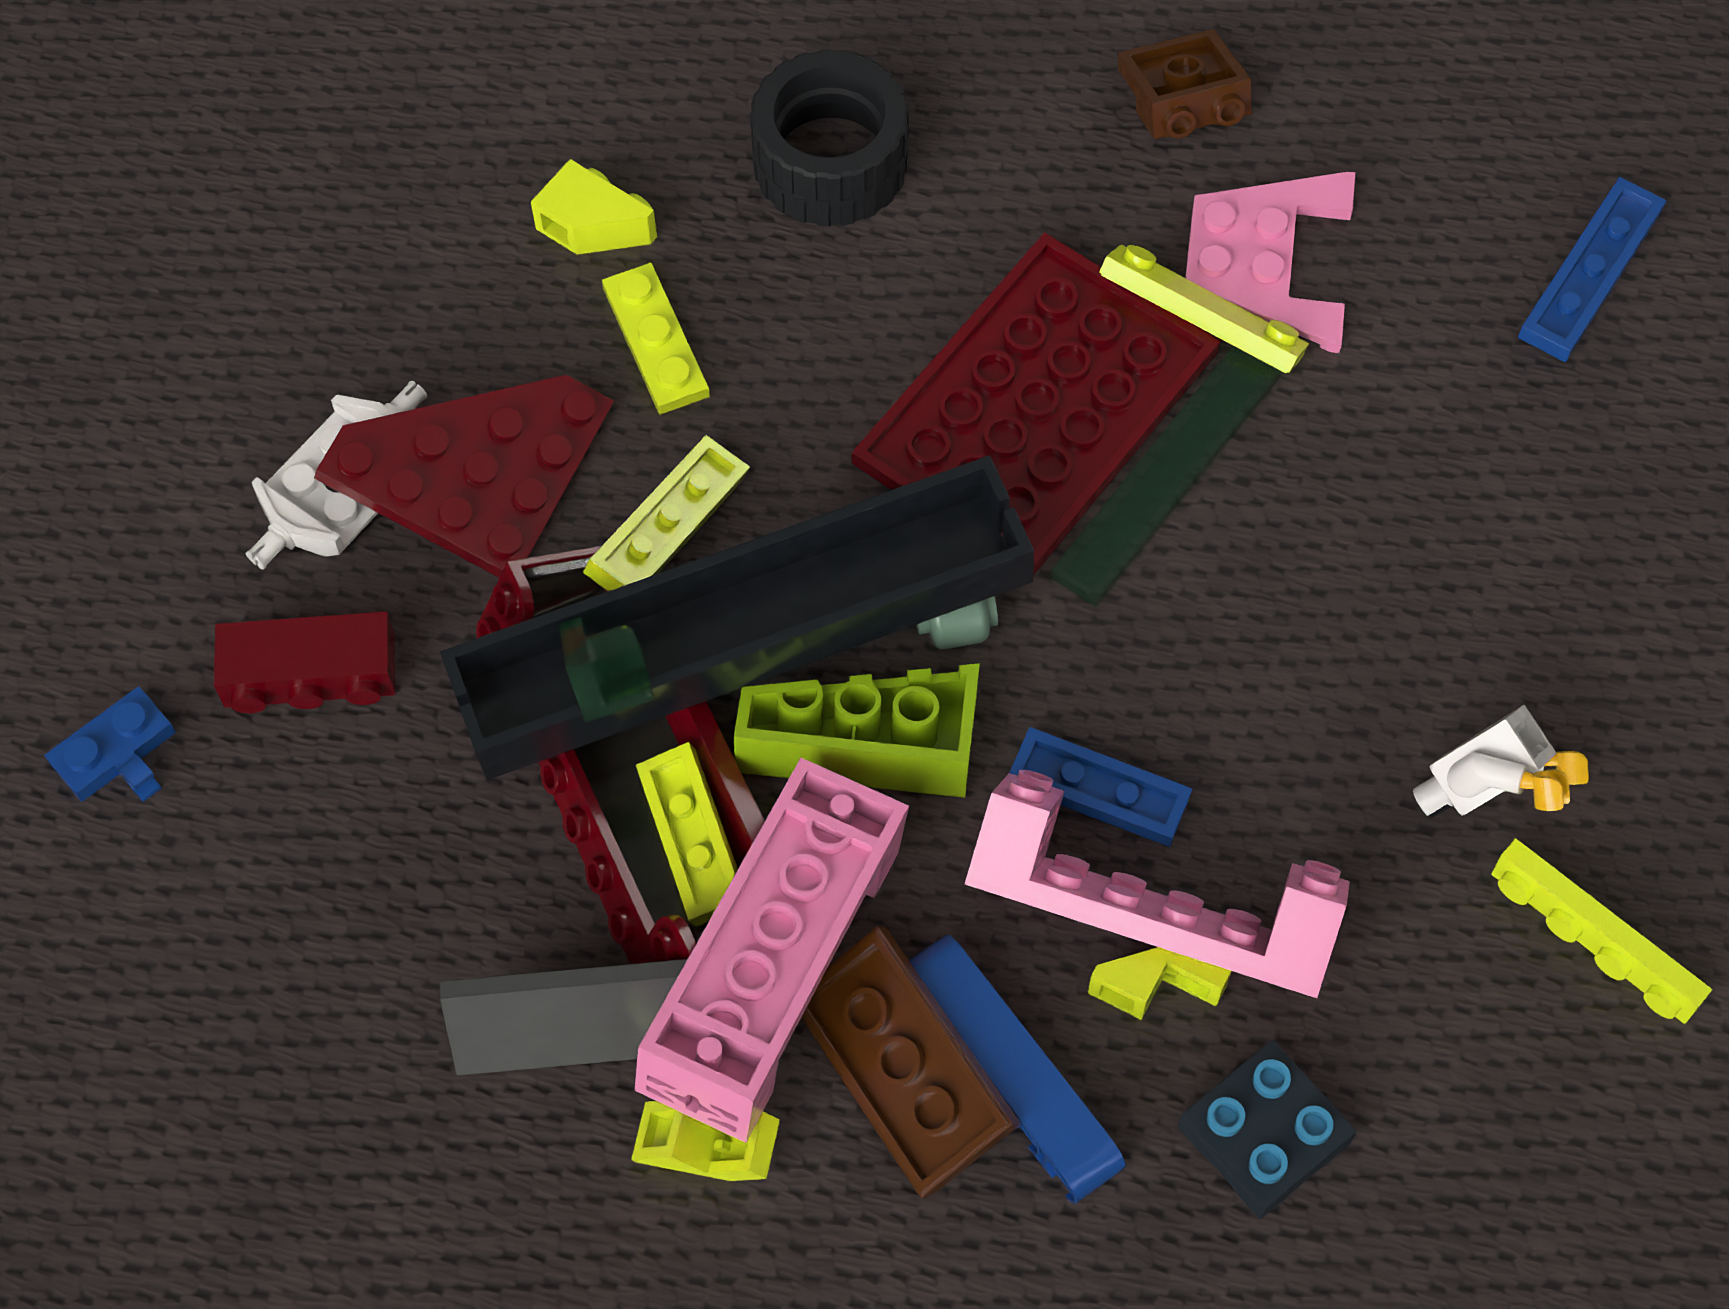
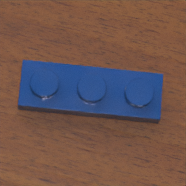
(1106, 786)

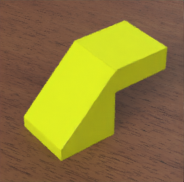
(1134, 979)
(690, 1146)

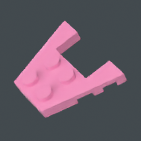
(1245, 249)

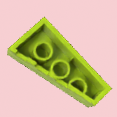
(876, 732)

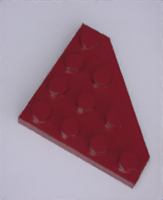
(471, 469)

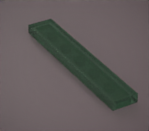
(1164, 476)

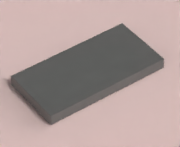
(553, 1016)

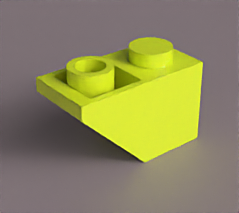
(590, 213)

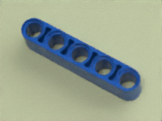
(1051, 1114)

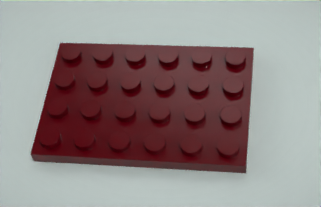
(1048, 380)

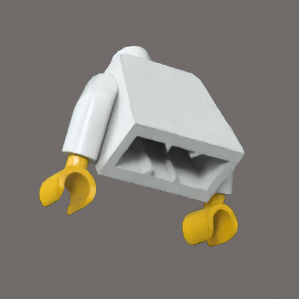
(1502, 759)

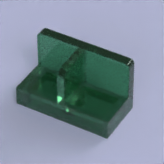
(605, 669)

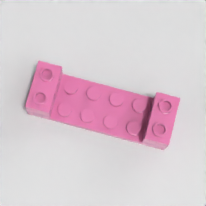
(1013, 864)
(768, 948)

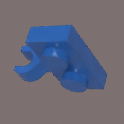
(112, 747)

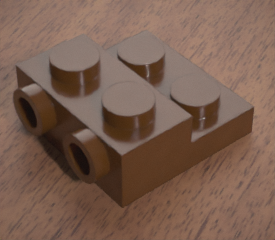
(1186, 84)

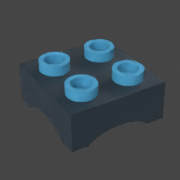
(1266, 1129)

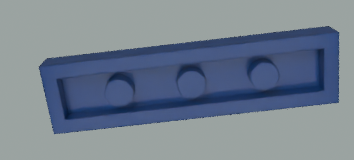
(1592, 269)

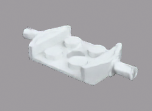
(303, 508)

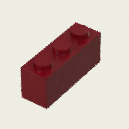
(304, 661)

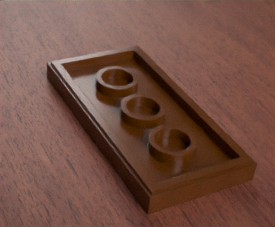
(906, 1063)

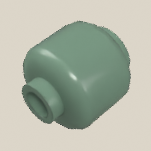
(962, 626)

